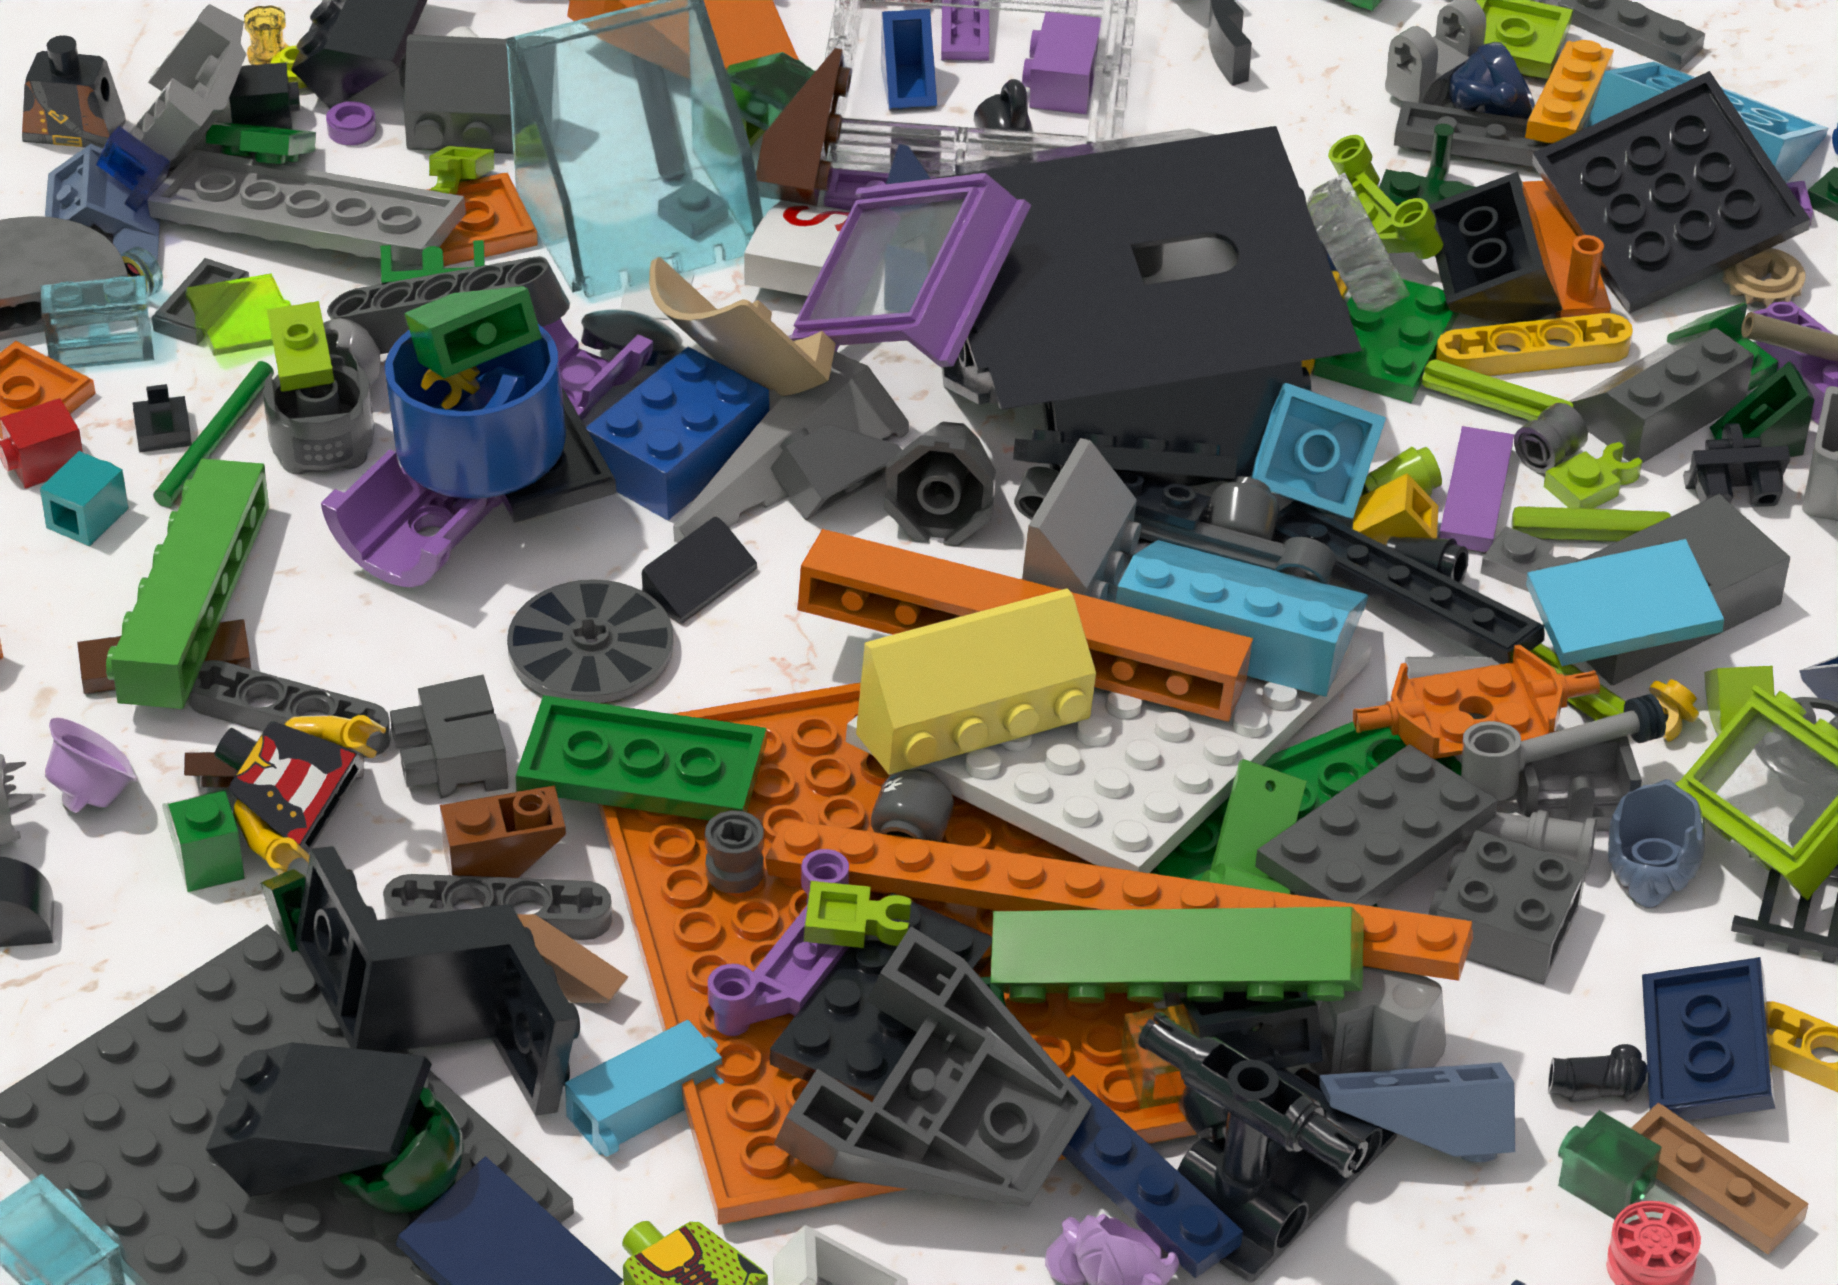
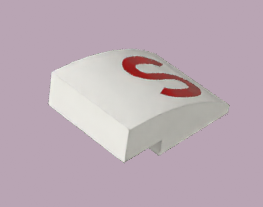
(792, 246)

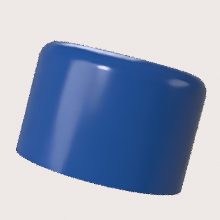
(490, 438)

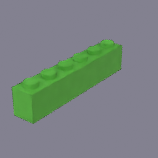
(189, 584)
(1177, 953)

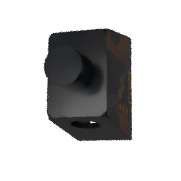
(70, 97)

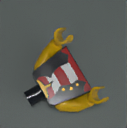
(293, 780)

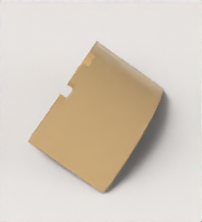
(743, 335)

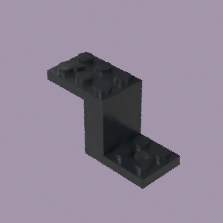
(436, 980)

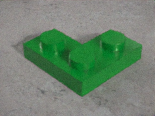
(268, 143)

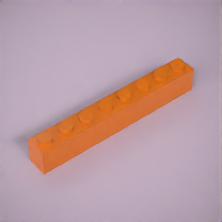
(1130, 647)

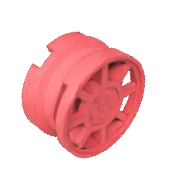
(1653, 1248)

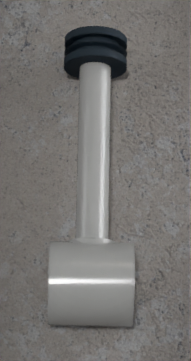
(1496, 754)

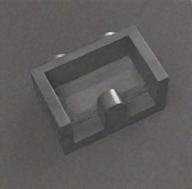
(1580, 783)

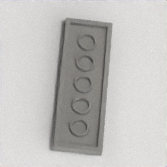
(306, 206)

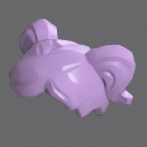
(1107, 1254)

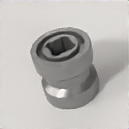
(1551, 437)

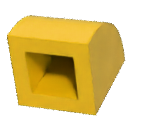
(1398, 511)

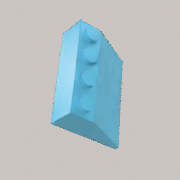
(1782, 135)
(1294, 622)

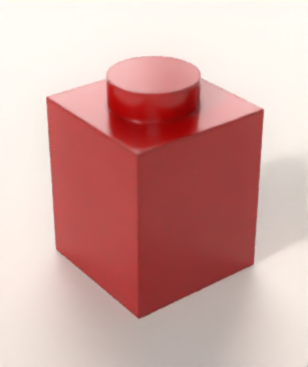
(38, 441)

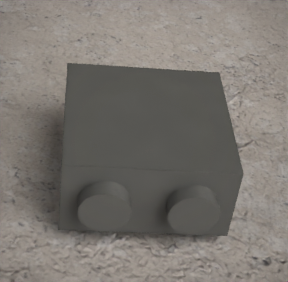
(1516, 903)

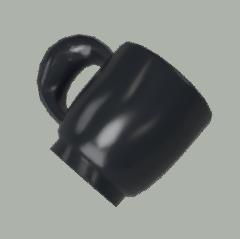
(1005, 109)

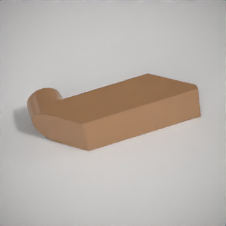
(578, 971)

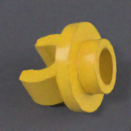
(459, 381)
(1676, 703)

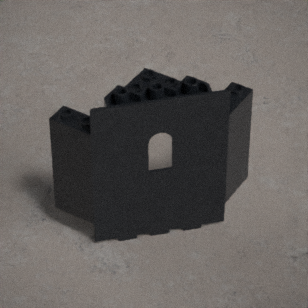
(1165, 357)

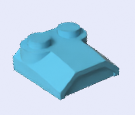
(1317, 451)

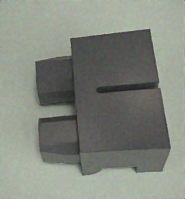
(459, 737)

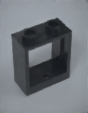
(1286, 1030)

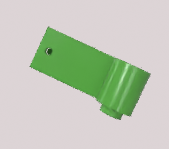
(1251, 821)

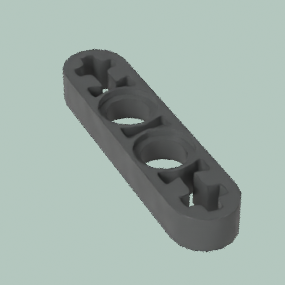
(226, 689)
(494, 891)

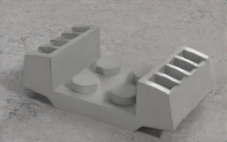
(194, 85)

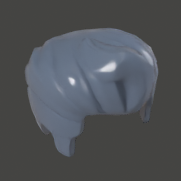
(1656, 841)

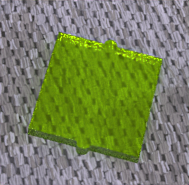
(236, 312)

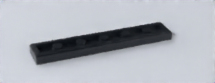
(1413, 587)

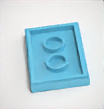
(1624, 602)

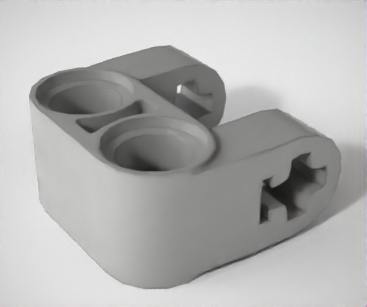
(1423, 64)

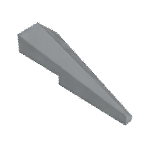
(848, 400)

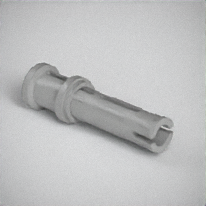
(1551, 835)

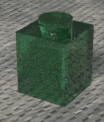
(1608, 1164)

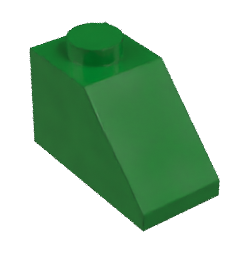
(472, 328)
(205, 840)

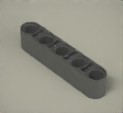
(383, 306)

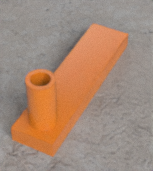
(1572, 257)

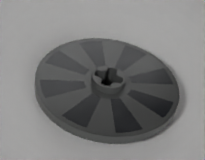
(629, 647)

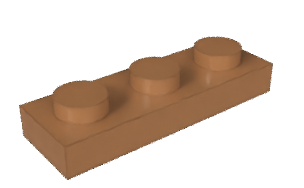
(1721, 1181)

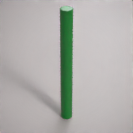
(213, 433)

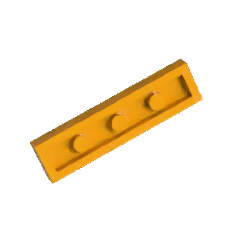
(1569, 91)

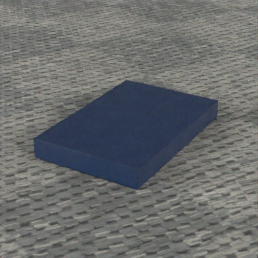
(1708, 1039)
(498, 1235)

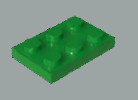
(1393, 344)

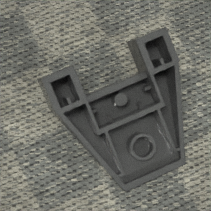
(964, 1109)

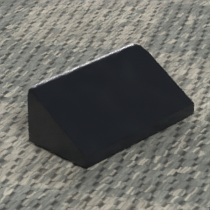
(697, 570)

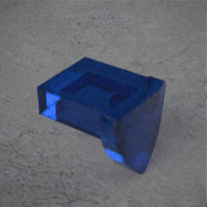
(133, 166)

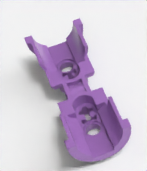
(386, 508)

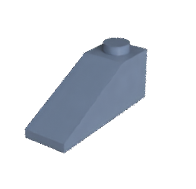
(1448, 1108)

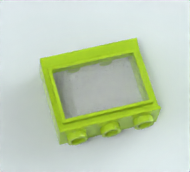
(1773, 788)

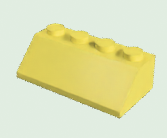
(975, 681)

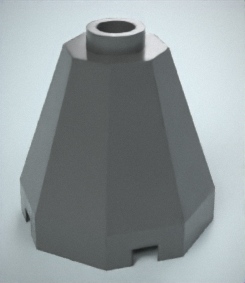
(941, 485)

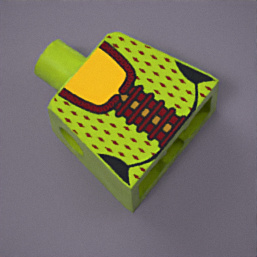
(685, 1258)

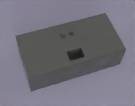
(1736, 560)

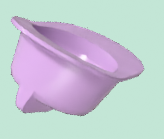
(85, 766)

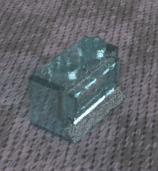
(97, 322)

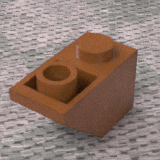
(501, 832)

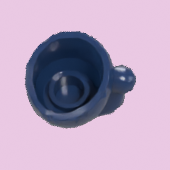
(1491, 84)

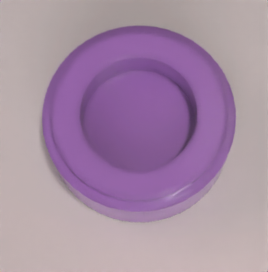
(351, 123)

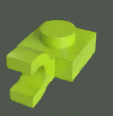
(459, 165)

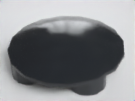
(619, 327)

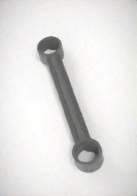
(1296, 557)

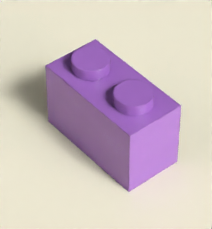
(1062, 62)

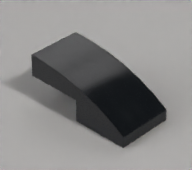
(1227, 41)

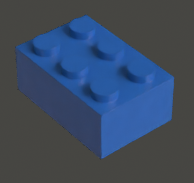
(677, 430)

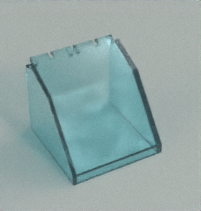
(631, 144)

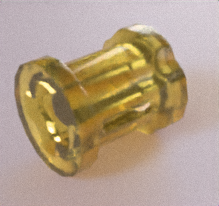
(265, 31)

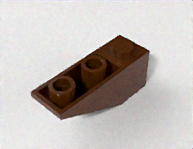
(798, 141)

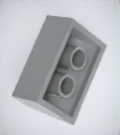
(1082, 527)

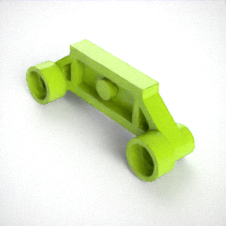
(1400, 227)

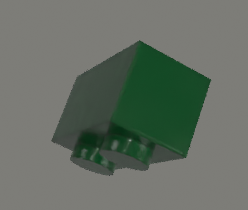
(284, 903)

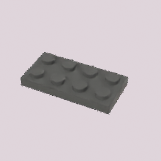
(1377, 831)

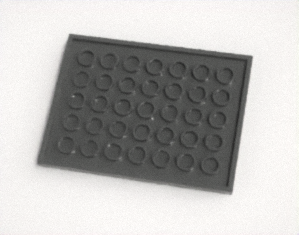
(137, 1104)

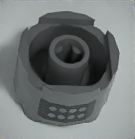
(322, 423)

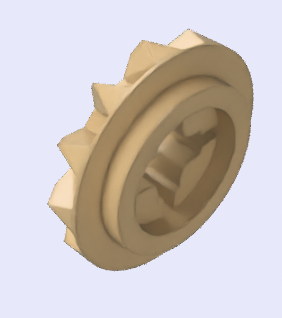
(1785, 281)

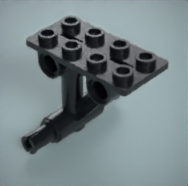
(1282, 1148)

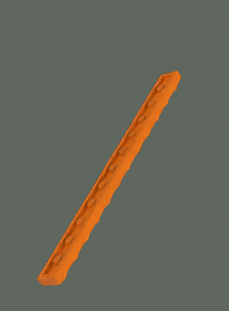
(1031, 883)

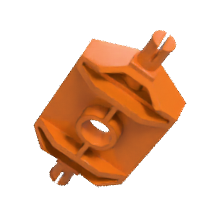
(1436, 708)

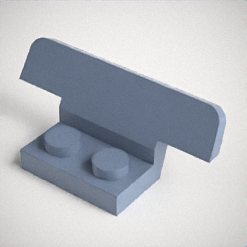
(90, 195)

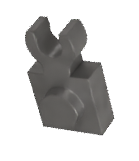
(1516, 554)

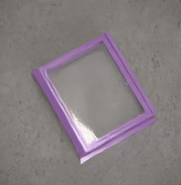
(914, 264)

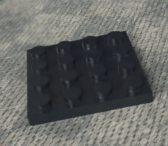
(1671, 191)

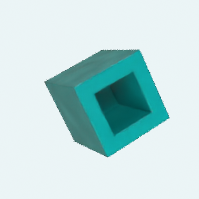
(84, 498)

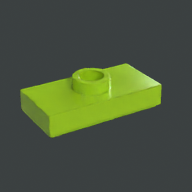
(300, 346)

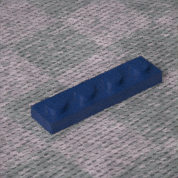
(1150, 1189)

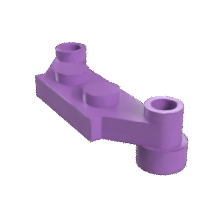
(787, 972)

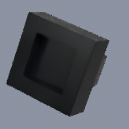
(161, 420)

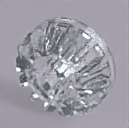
(1355, 245)

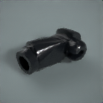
(1597, 1076)

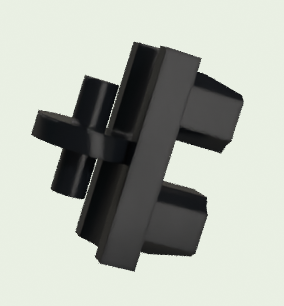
(1738, 463)

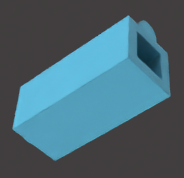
(639, 1086)

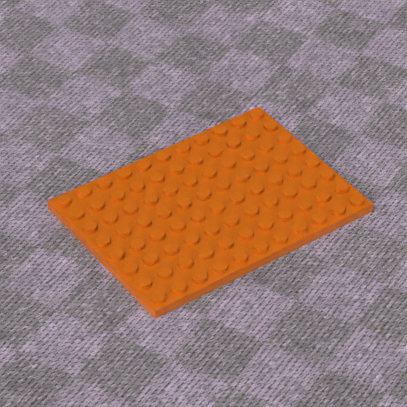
(693, 928)

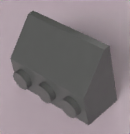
(457, 93)
(1667, 394)

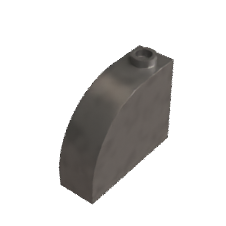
(47, 253)

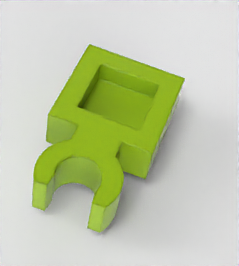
(1592, 481)
(846, 914)

